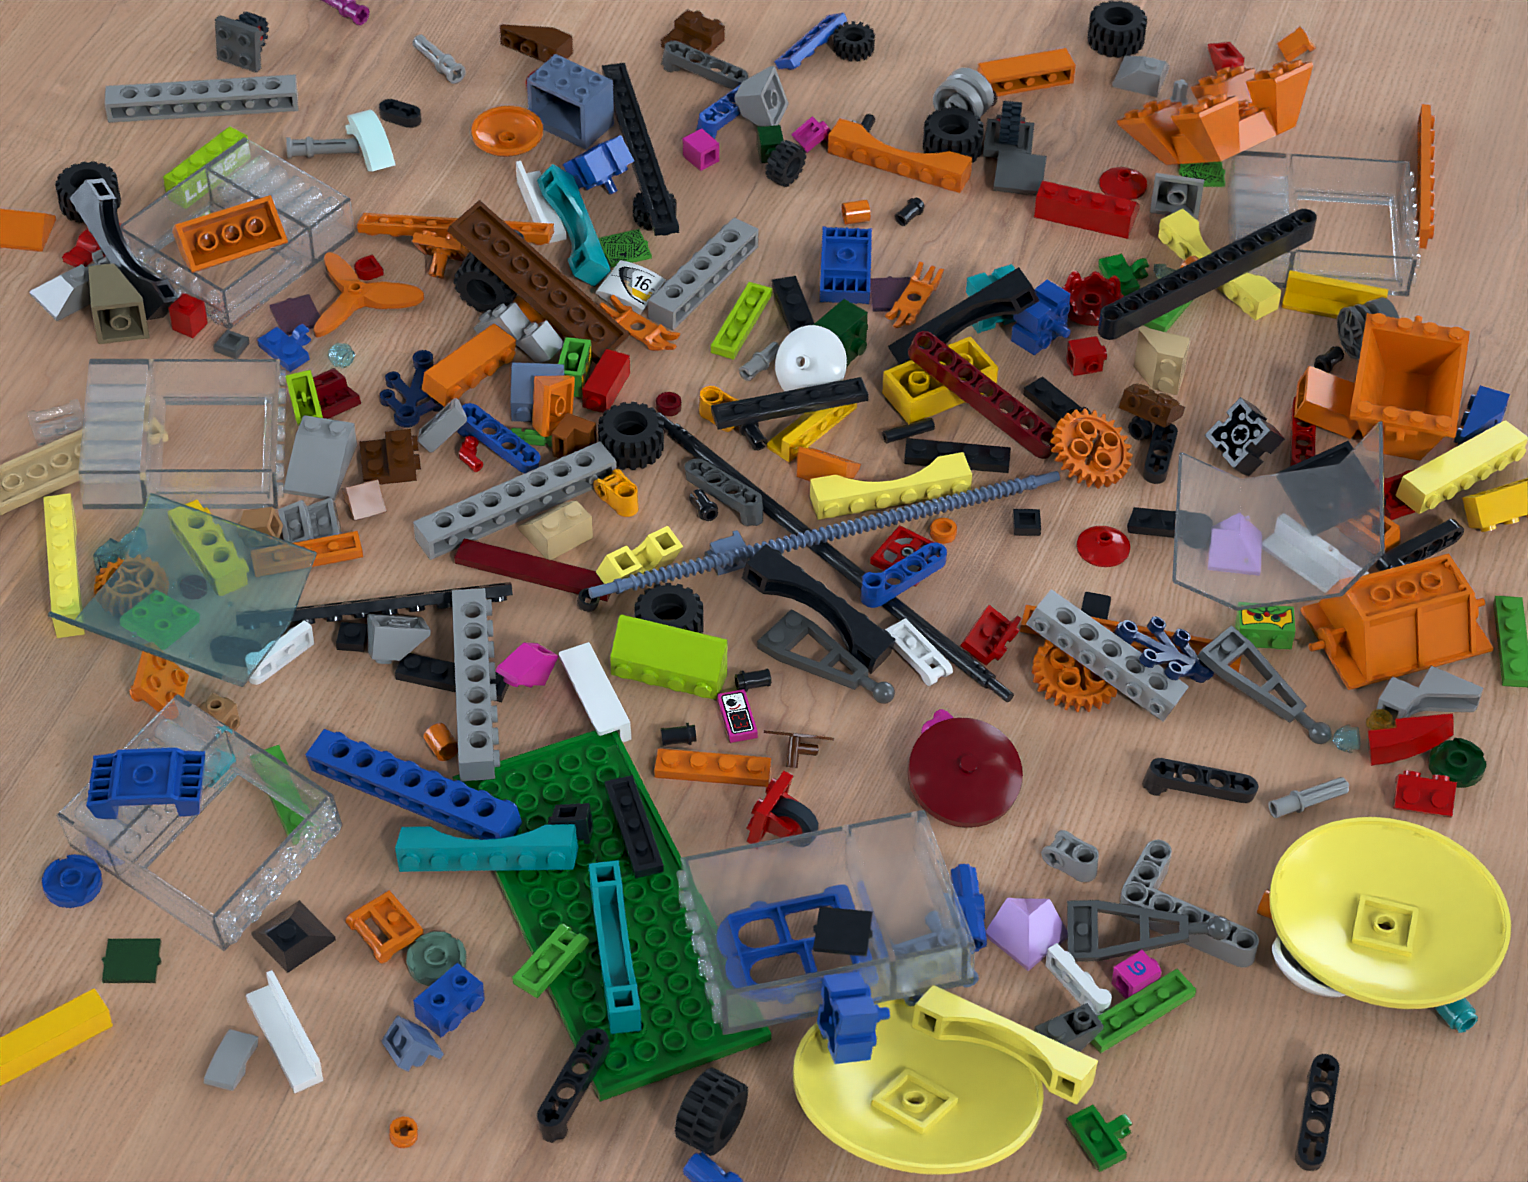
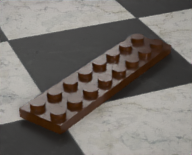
(536, 280)

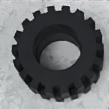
(1117, 28)
(954, 132)
(74, 177)
(481, 286)
(632, 434)
(671, 603)
(711, 1111)

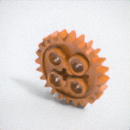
(1074, 442)
(1060, 678)

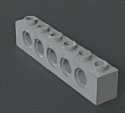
(702, 273)
(1105, 655)

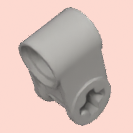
(1072, 856)

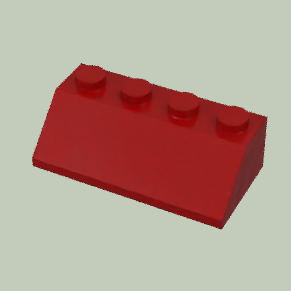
(1085, 209)

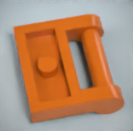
(391, 919)

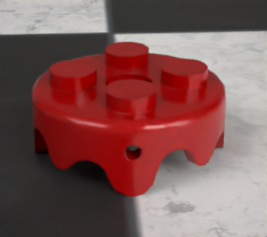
(1090, 288)

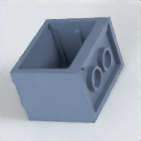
(571, 101)

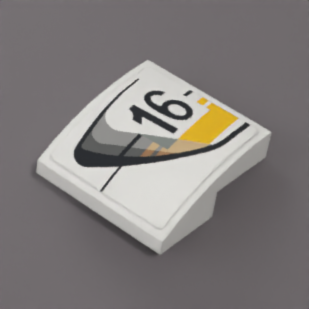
(631, 285)

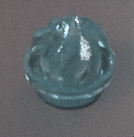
(341, 355)
(1347, 738)

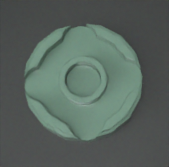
(433, 956)

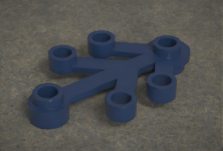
(408, 414)
(1166, 650)

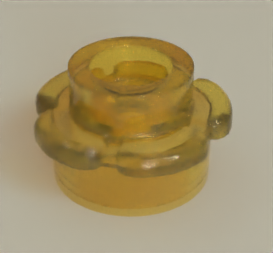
(1379, 720)

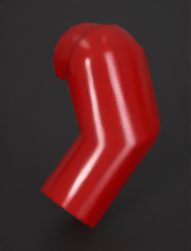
(468, 453)

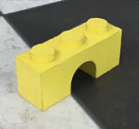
(654, 552)

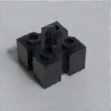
(1244, 436)

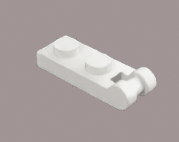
(284, 651)
(919, 652)
(1076, 981)

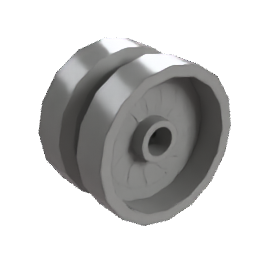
(965, 90)

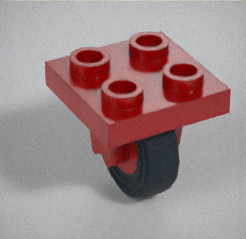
(780, 813)

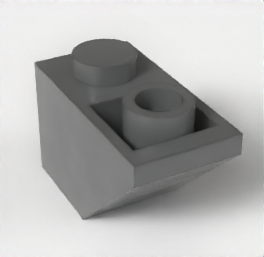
(1073, 1028)

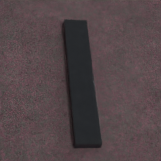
(789, 403)

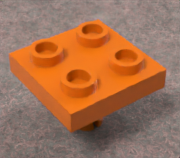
(440, 249)
(158, 681)

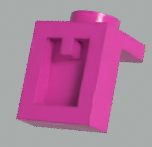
(811, 133)

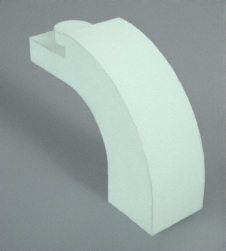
(372, 139)

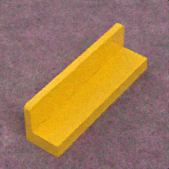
(1325, 295)
(807, 430)

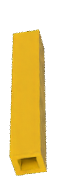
(52, 1034)

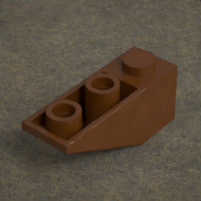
(537, 41)

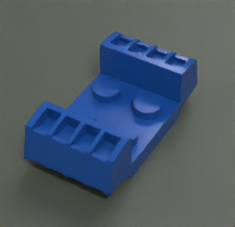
(846, 265)
(146, 778)

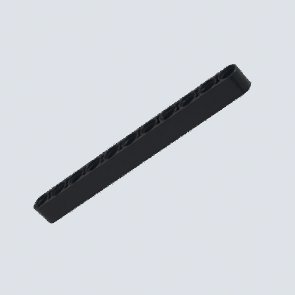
(1206, 274)

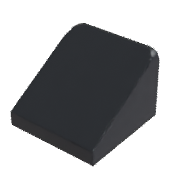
(1096, 605)

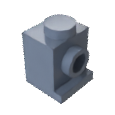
(727, 544)

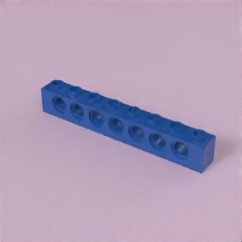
(413, 787)

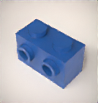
(449, 1000)

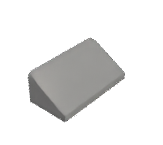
(442, 425)

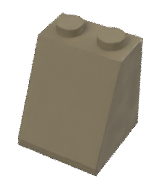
(115, 306)

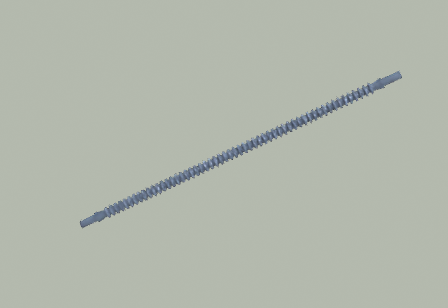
(1031, 482)

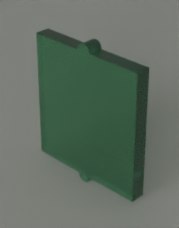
(131, 960)

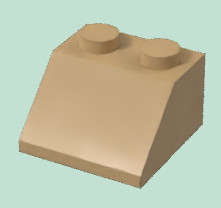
(1161, 359)
(559, 529)

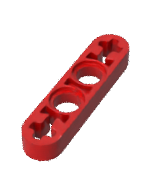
(1301, 433)

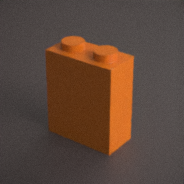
(1325, 402)

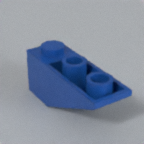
(1486, 411)

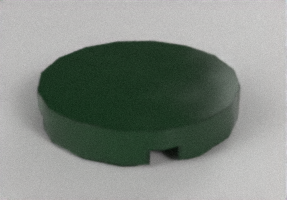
(1459, 761)

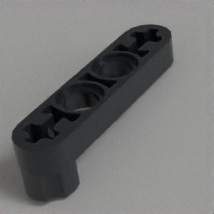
(1422, 545)
(1161, 772)
(1322, 1113)
(552, 1122)

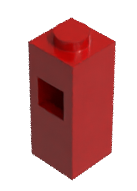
(606, 381)

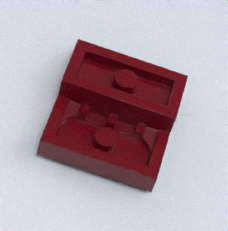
(334, 393)

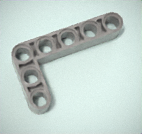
(1142, 891)

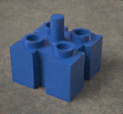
(600, 164)
(1043, 320)
(849, 1017)

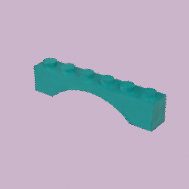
(587, 255)
(541, 849)
(614, 947)

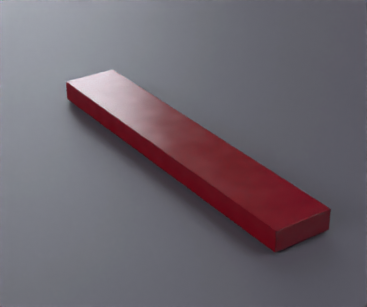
(526, 567)

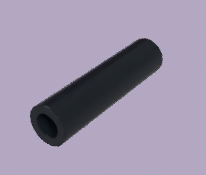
(908, 430)

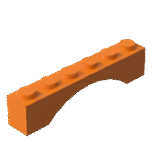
(941, 169)

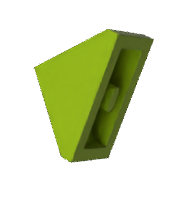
(303, 395)

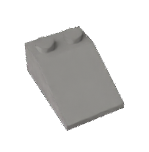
(320, 457)

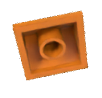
(25, 229)
(551, 402)
(817, 463)

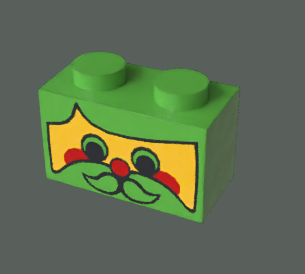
(577, 361)
(1267, 626)

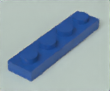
(805, 46)

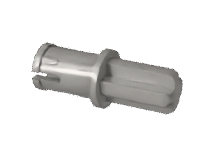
(1180, 92)
(759, 362)

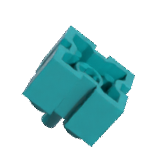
(980, 281)

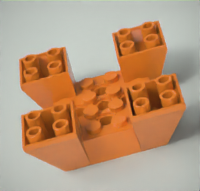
(1230, 117)

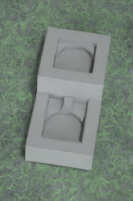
(230, 1060)

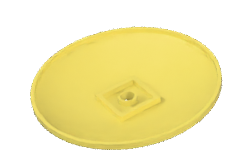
(1371, 871)
(971, 1098)

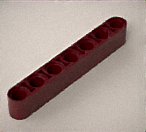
(978, 383)

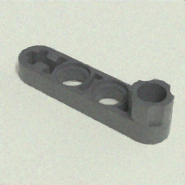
(674, 60)
(746, 501)

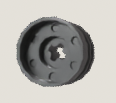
(1352, 323)

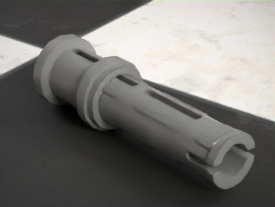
(425, 45)
(310, 147)

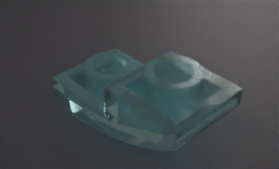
(112, 550)

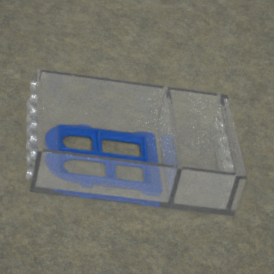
(866, 866)

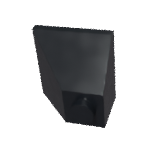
(293, 936)

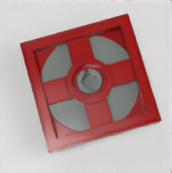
(897, 547)

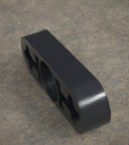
(1162, 461)

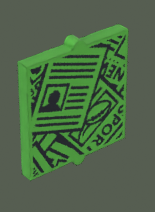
(1210, 172)
(625, 247)

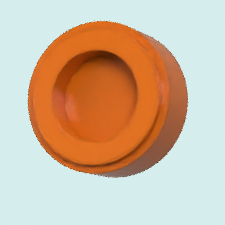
(943, 530)

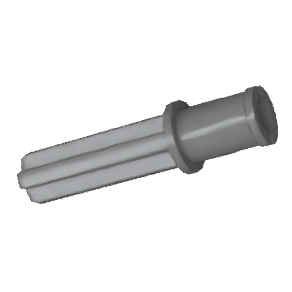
(1299, 800)

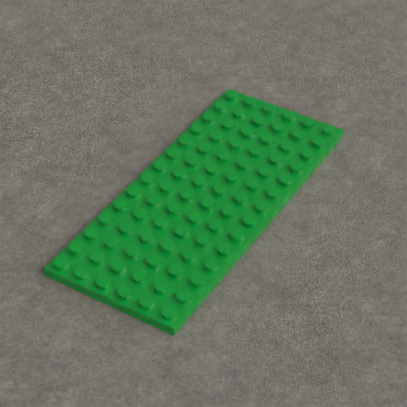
(674, 1007)

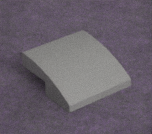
(310, 521)

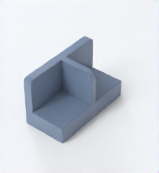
(409, 1044)

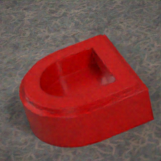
(368, 268)

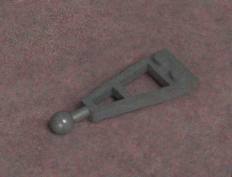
(793, 628)
(1228, 648)
(1083, 929)

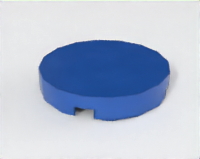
(72, 881)

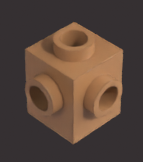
(223, 710)

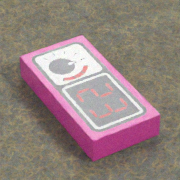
(737, 716)

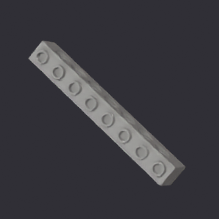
(201, 98)
(513, 500)
(473, 685)

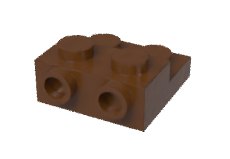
(697, 32)
(1147, 404)
(390, 458)

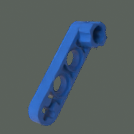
(719, 119)
(479, 419)
(876, 589)

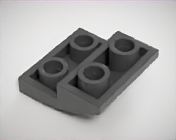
(1019, 173)

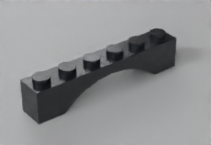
(99, 212)
(1003, 297)
(776, 575)

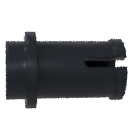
(913, 208)
(1329, 359)
(753, 435)
(706, 509)
(752, 679)
(679, 735)

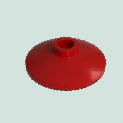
(1123, 183)
(1103, 546)

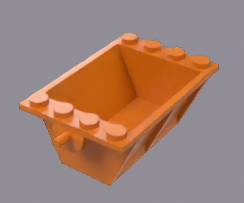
(1409, 381)
(1399, 622)

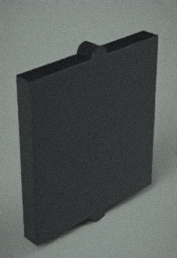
(843, 931)

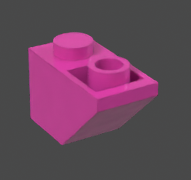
(528, 665)

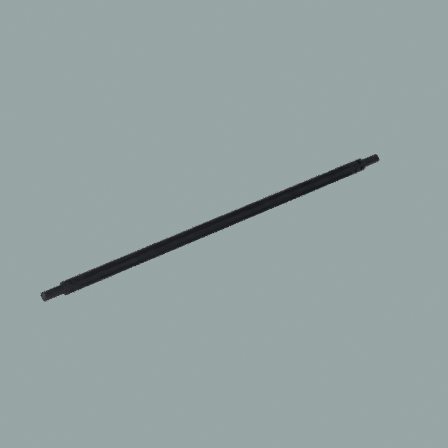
(843, 564)

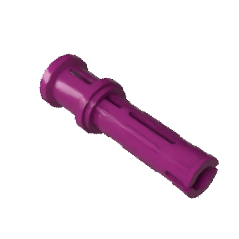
(350, 9)

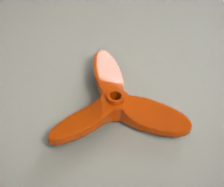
(359, 295)

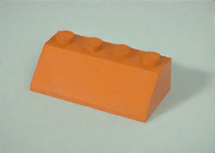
(229, 234)

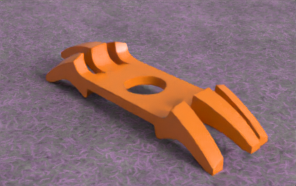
(918, 287)
(627, 317)

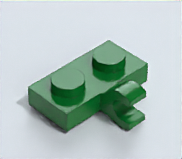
(1127, 274)
(1100, 1138)

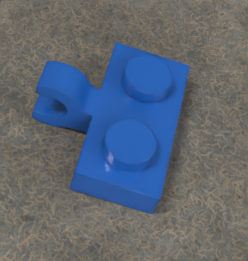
(286, 348)

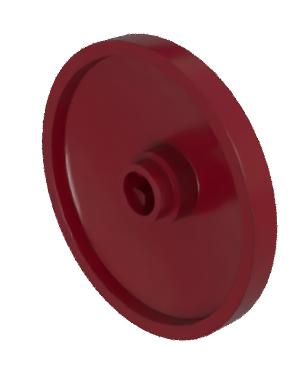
(965, 772)

